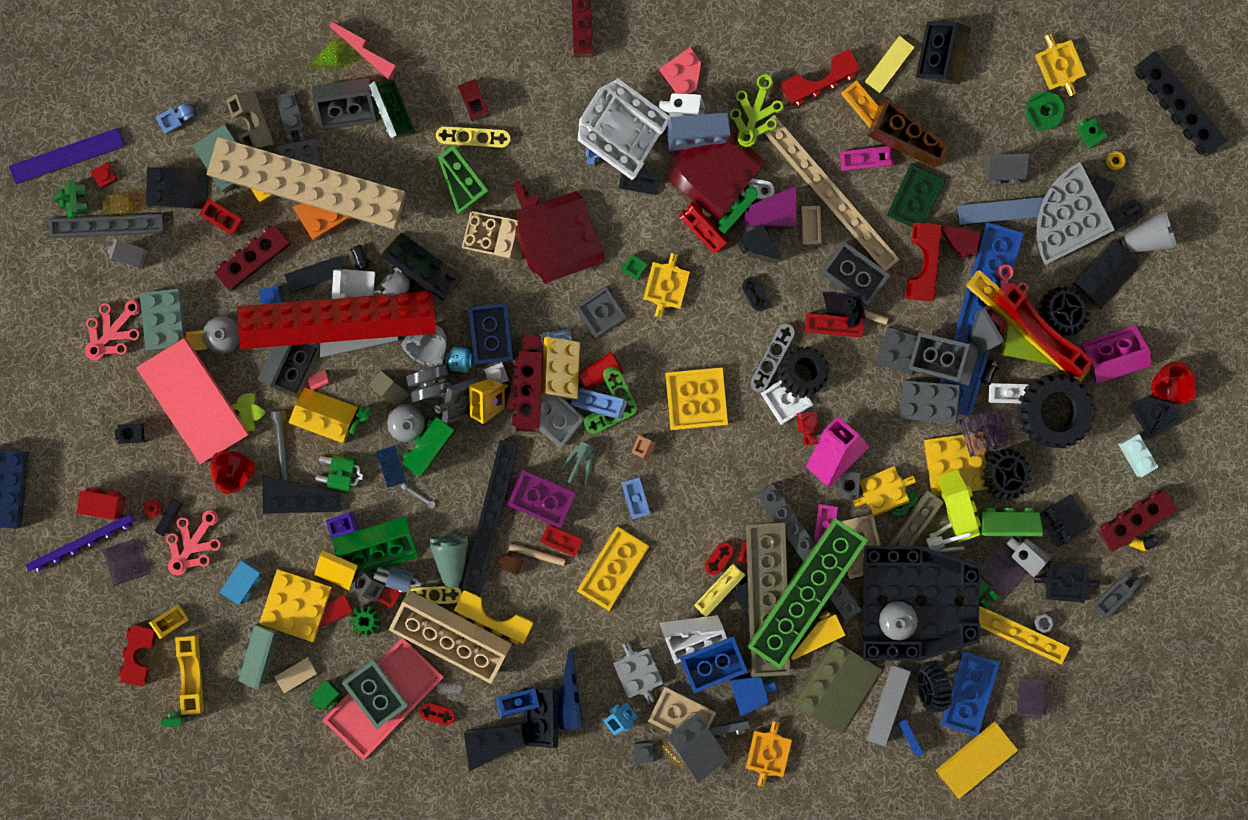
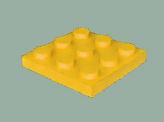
(696, 398)
(951, 454)
(295, 605)

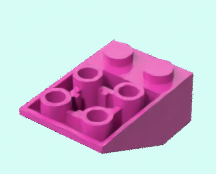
(835, 451)

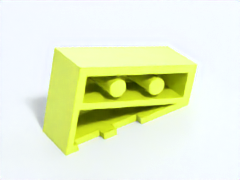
(958, 504)

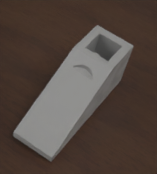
(127, 253)

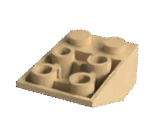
(492, 236)

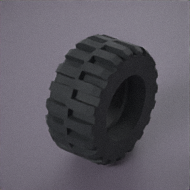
(1080, 411)

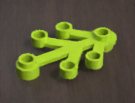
(756, 113)

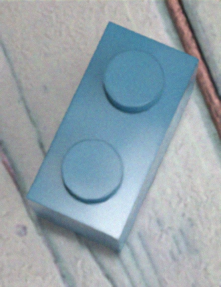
(241, 582)

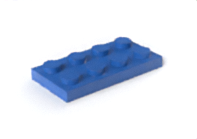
(970, 693)

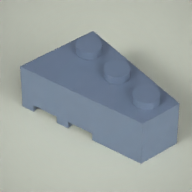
(697, 131)

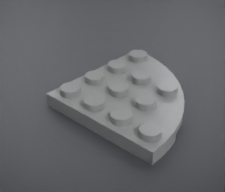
(1070, 215)

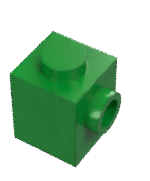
(1090, 132)
(326, 696)

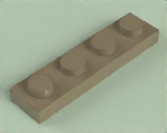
(916, 520)

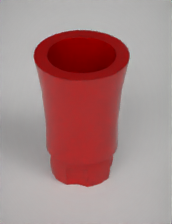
(594, 373)

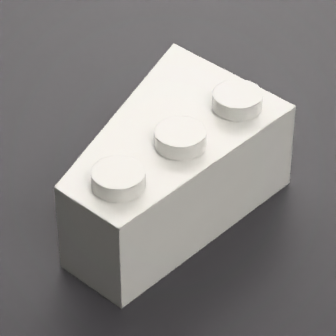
(691, 635)

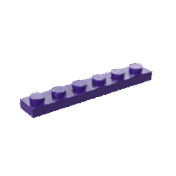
(74, 547)

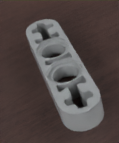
(769, 356)

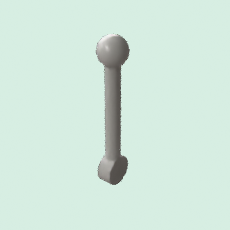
(431, 504)

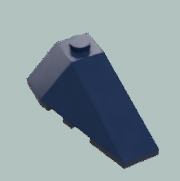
(569, 704)

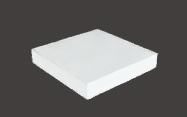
(783, 404)

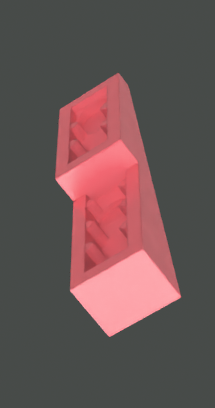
(358, 44)

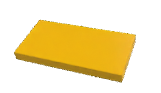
(613, 568)
(976, 760)

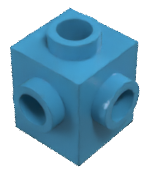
(620, 718)

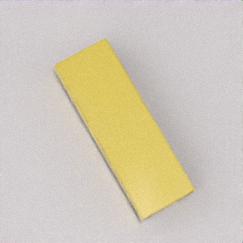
(889, 64)
(719, 590)

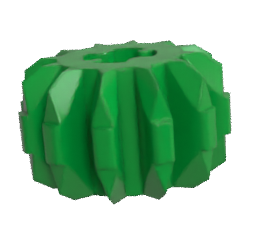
(363, 613)

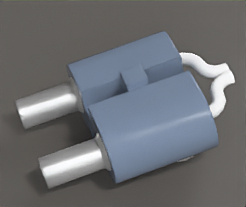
(396, 579)

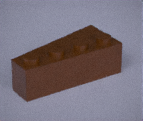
(906, 135)

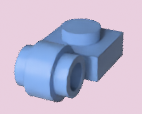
(170, 119)

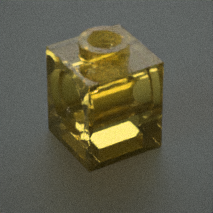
(118, 204)

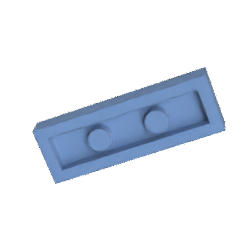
(599, 403)

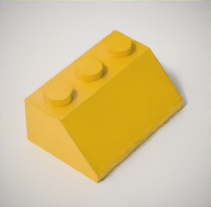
(323, 415)

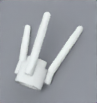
(937, 543)

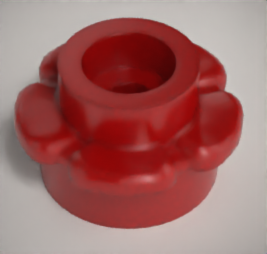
(147, 508)

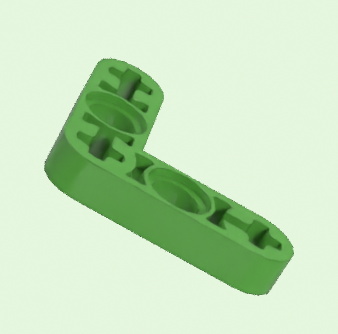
(612, 387)

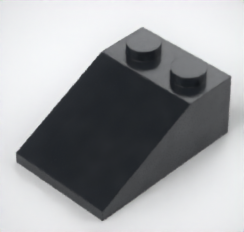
(176, 188)

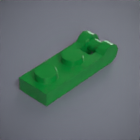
(738, 208)

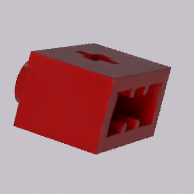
(221, 217)

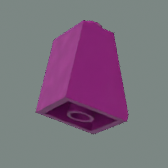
(774, 211)

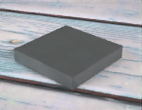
(600, 312)

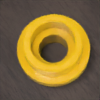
(1121, 158)

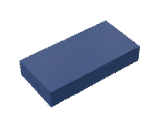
(910, 737)

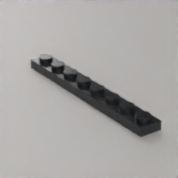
(490, 516)

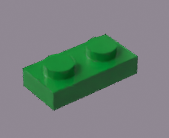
(174, 719)

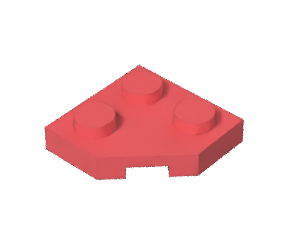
(682, 72)

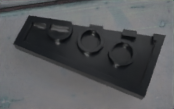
(294, 497)

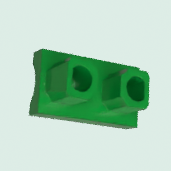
(72, 191)

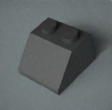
(1006, 168)

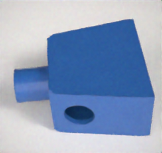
(751, 693)

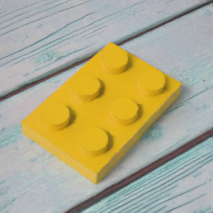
(560, 368)

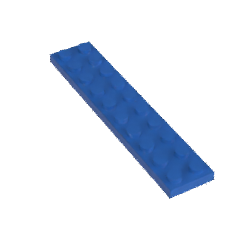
(996, 247)

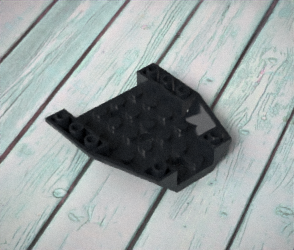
(913, 571)

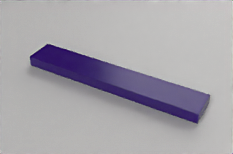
(66, 156)

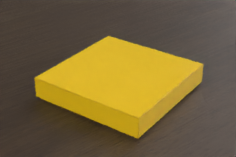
(335, 570)

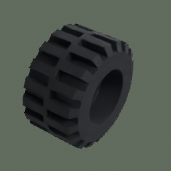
(816, 366)

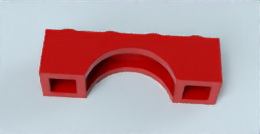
(798, 89)
(927, 239)

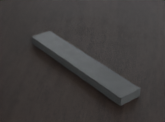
(106, 226)

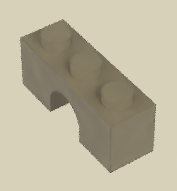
(247, 107)

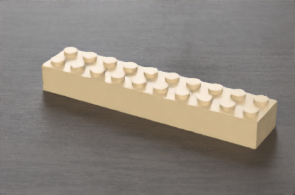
(306, 183)

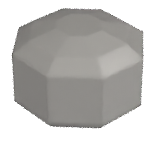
(1043, 623)

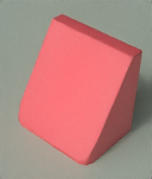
(318, 380)

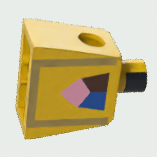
(487, 399)

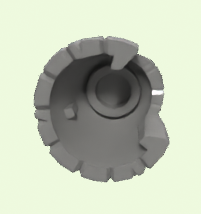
(427, 348)

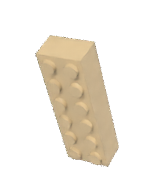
(450, 636)

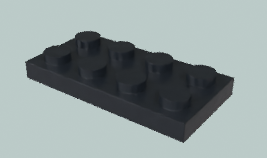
(422, 266)

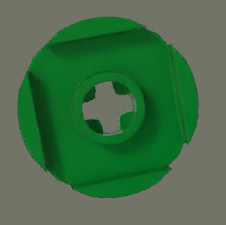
(1048, 100)

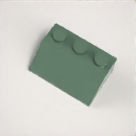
(257, 655)

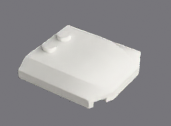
(621, 127)

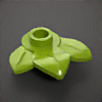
(248, 410)

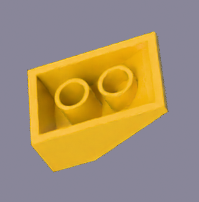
(821, 632)

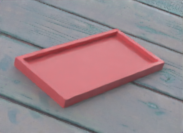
(192, 400)
(412, 677)

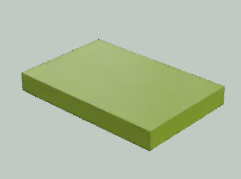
(1018, 347)

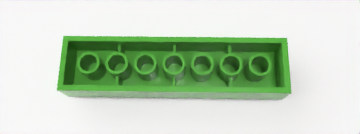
(807, 593)

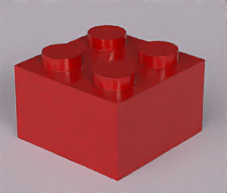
(100, 504)

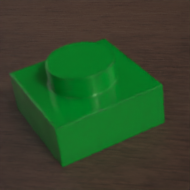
(634, 267)

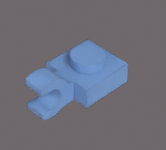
(591, 157)

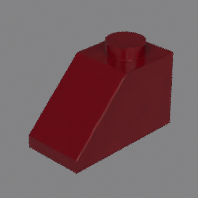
(962, 240)

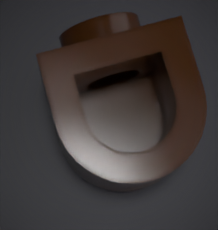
(510, 563)

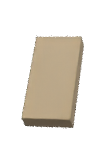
(811, 225)
(296, 675)

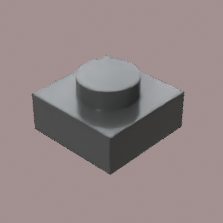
(643, 752)

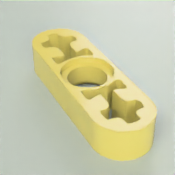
(439, 588)

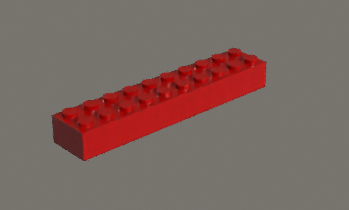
(335, 320)

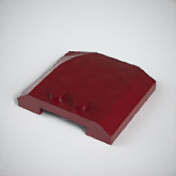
(714, 173)
(558, 237)

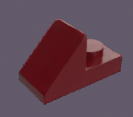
(521, 192)

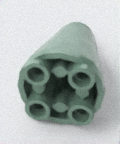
(450, 557)

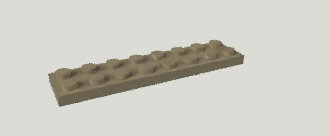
(765, 584)

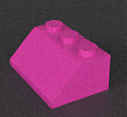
(1117, 354)

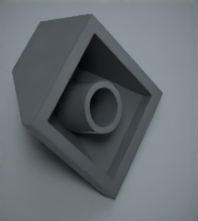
(984, 332)

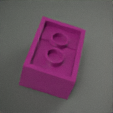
(541, 498)

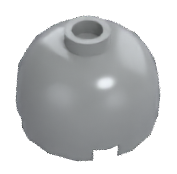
(393, 284)
(221, 335)
(405, 422)
(898, 620)

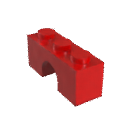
(133, 671)

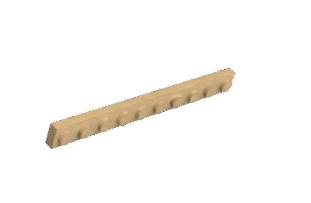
(831, 196)

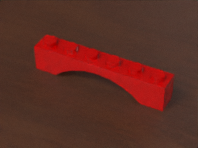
(1020, 309)

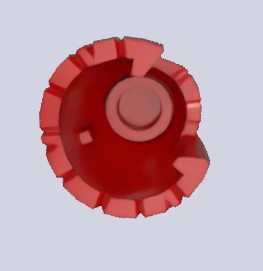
(1174, 383)
(231, 471)

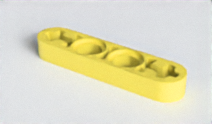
(473, 134)

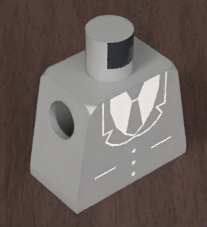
(1034, 560)

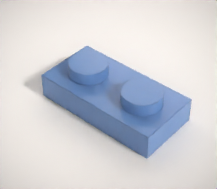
(635, 498)

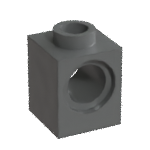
(855, 477)
(367, 586)

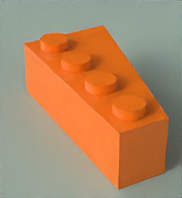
(319, 221)

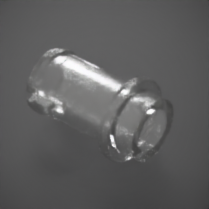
(450, 688)

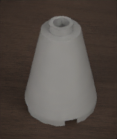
(1151, 235)

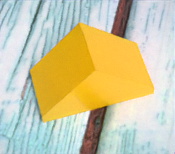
(169, 621)

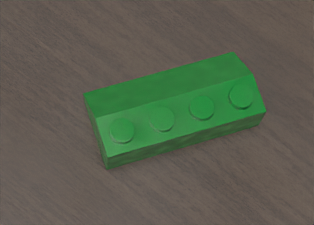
(377, 545)

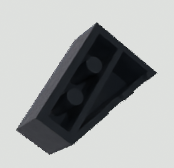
(491, 742)

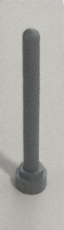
(278, 418)

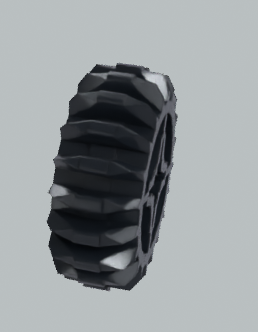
(1066, 301)
(997, 483)
(933, 686)

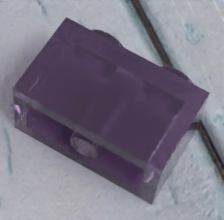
(1031, 698)

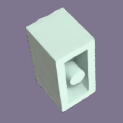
(1138, 455)

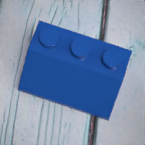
(713, 664)

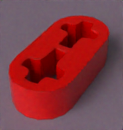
(714, 556)
(438, 709)

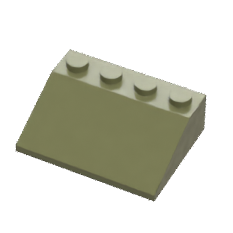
(836, 686)

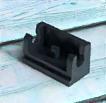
(644, 182)

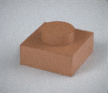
(643, 447)

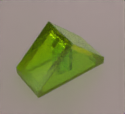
(329, 57)

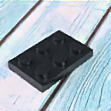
(542, 722)

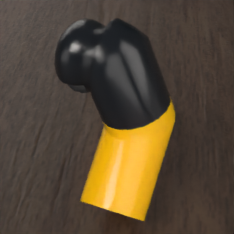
(1147, 544)

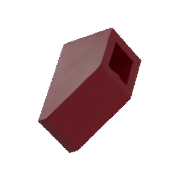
(473, 100)

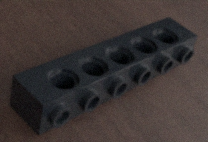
(1202, 122)

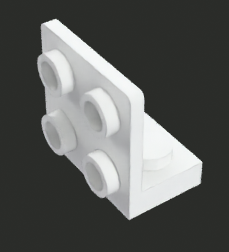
(352, 283)

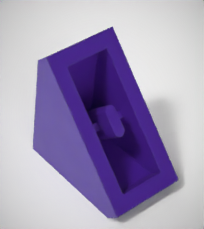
(342, 524)

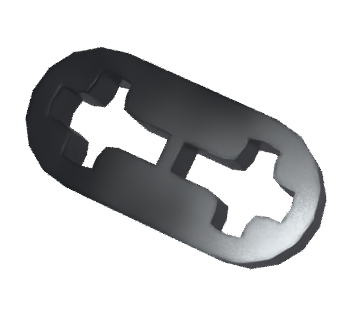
(751, 297)

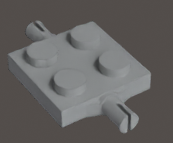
(638, 672)

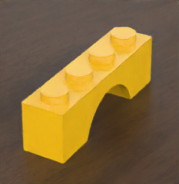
(471, 607)
(191, 679)

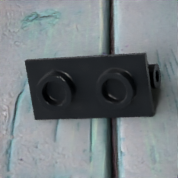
(1125, 213)

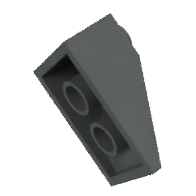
(696, 747)

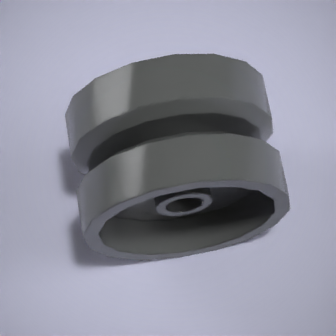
(429, 383)

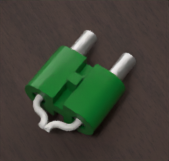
(341, 472)

